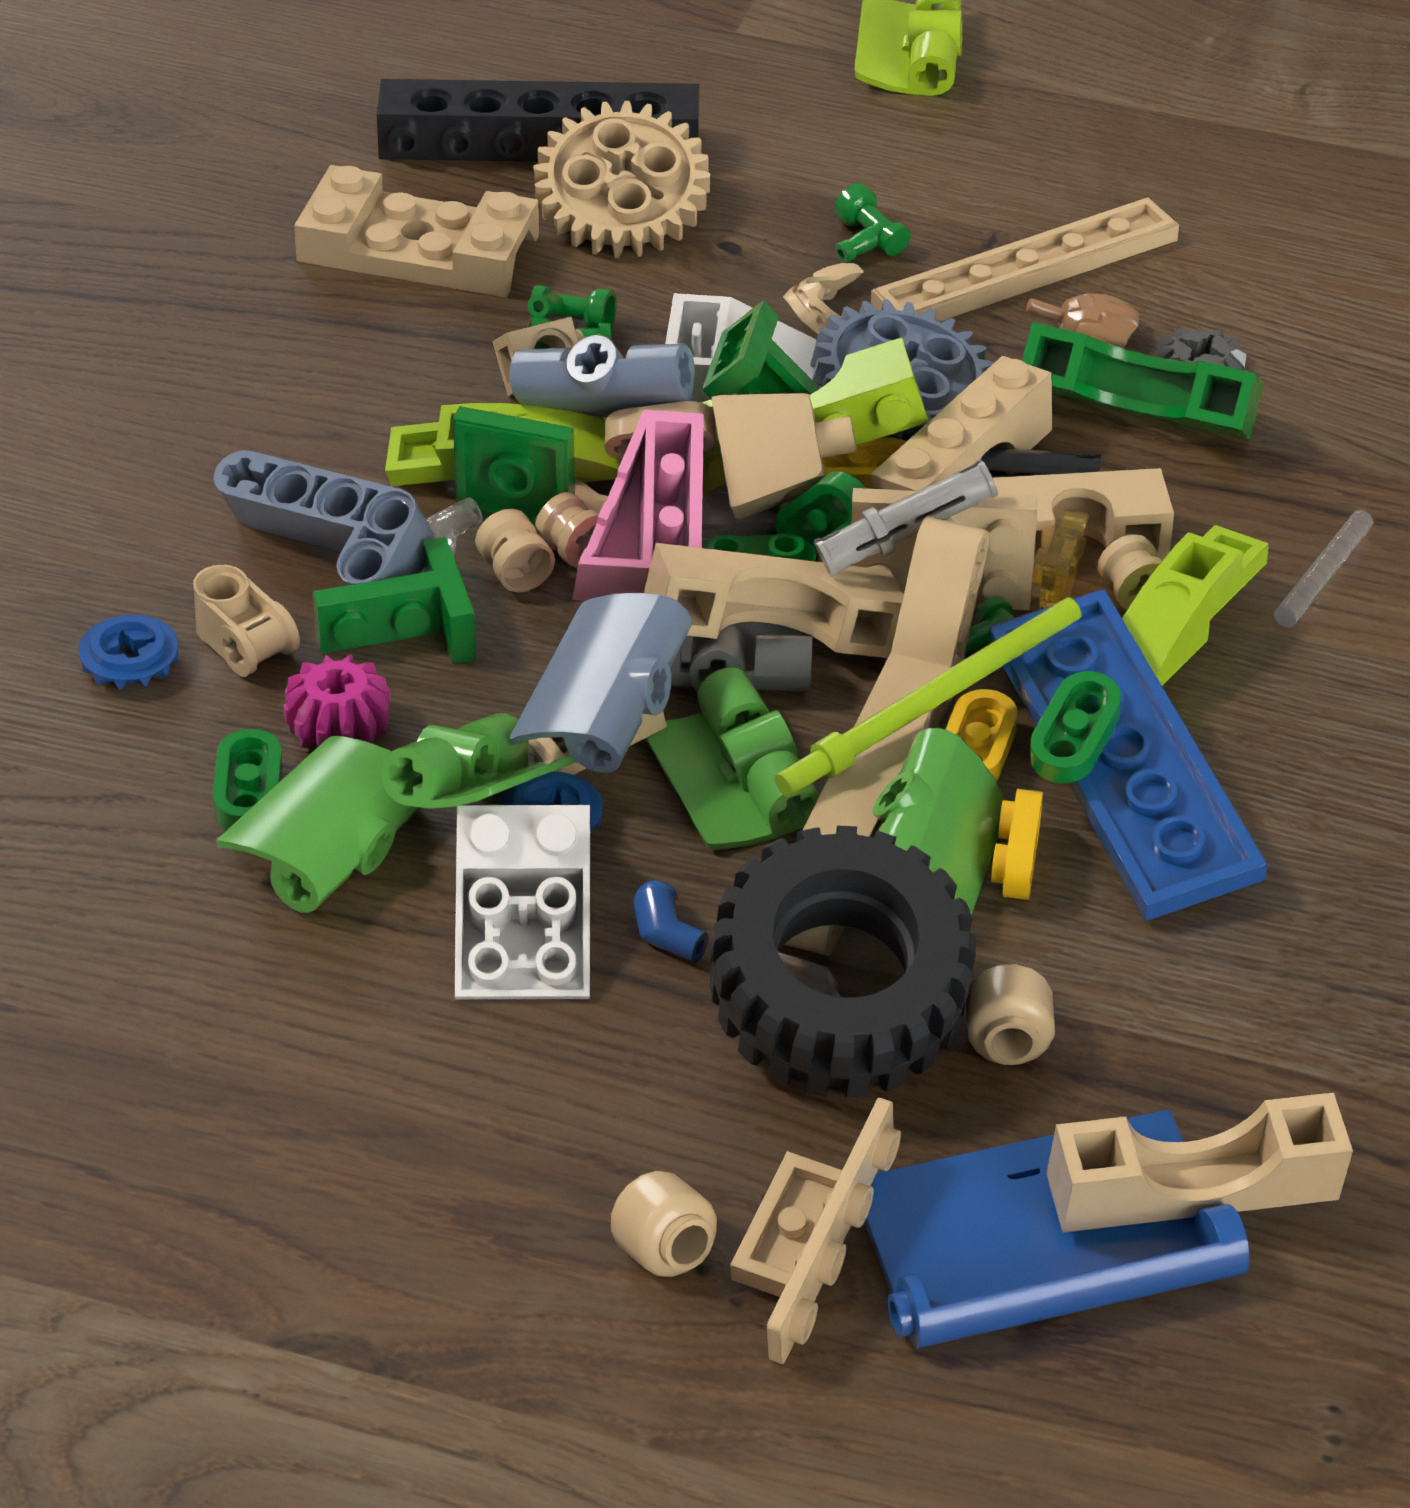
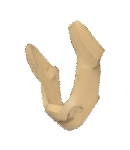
(808, 295)

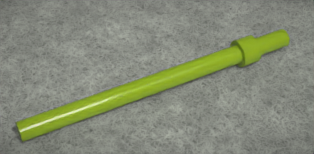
(838, 751)

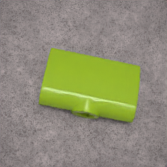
(909, 45)

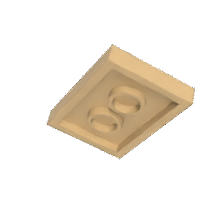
(1010, 549)

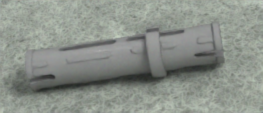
(902, 519)

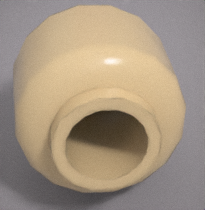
(1010, 1014)
(663, 1224)

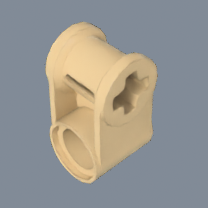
(241, 619)

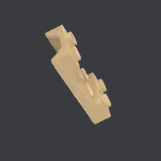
(372, 232)

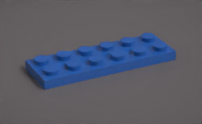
(1151, 785)

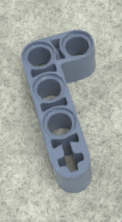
(368, 522)

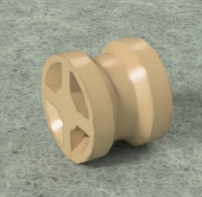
(566, 526)
(1127, 566)

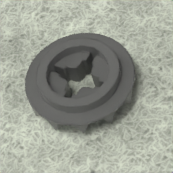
(1210, 345)

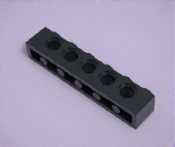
(506, 117)

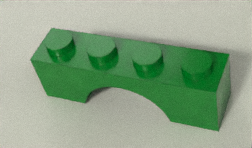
(1146, 385)

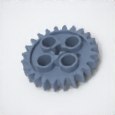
(938, 355)

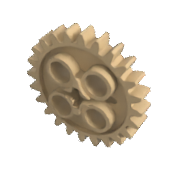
(622, 179)

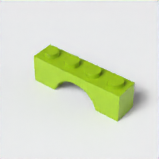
(871, 388)

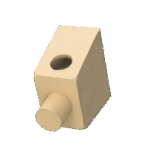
(774, 447)

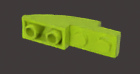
(427, 450)
(1187, 591)

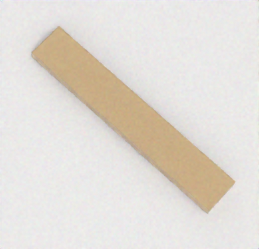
(1033, 261)

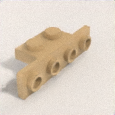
(802, 1228)

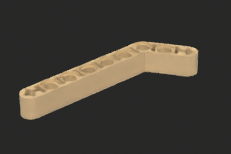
(926, 643)

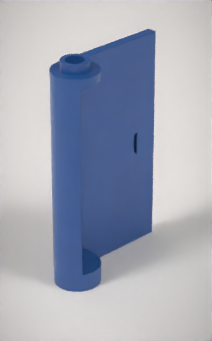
(982, 1248)

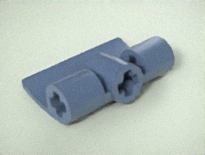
(599, 380)
(607, 676)

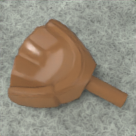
(1094, 315)

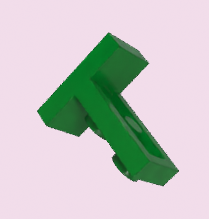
(752, 362)
(401, 608)

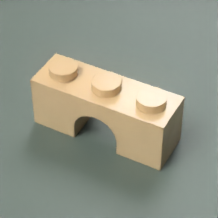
(1115, 500)

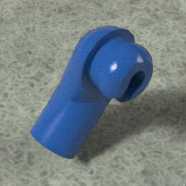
(660, 925)

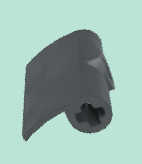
(767, 652)

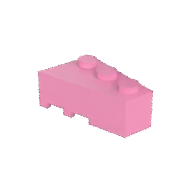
(649, 503)

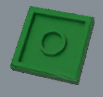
(511, 461)

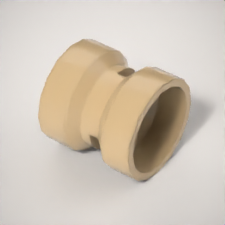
(515, 550)

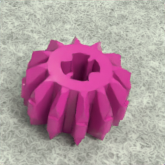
(336, 701)

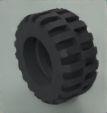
(854, 885)

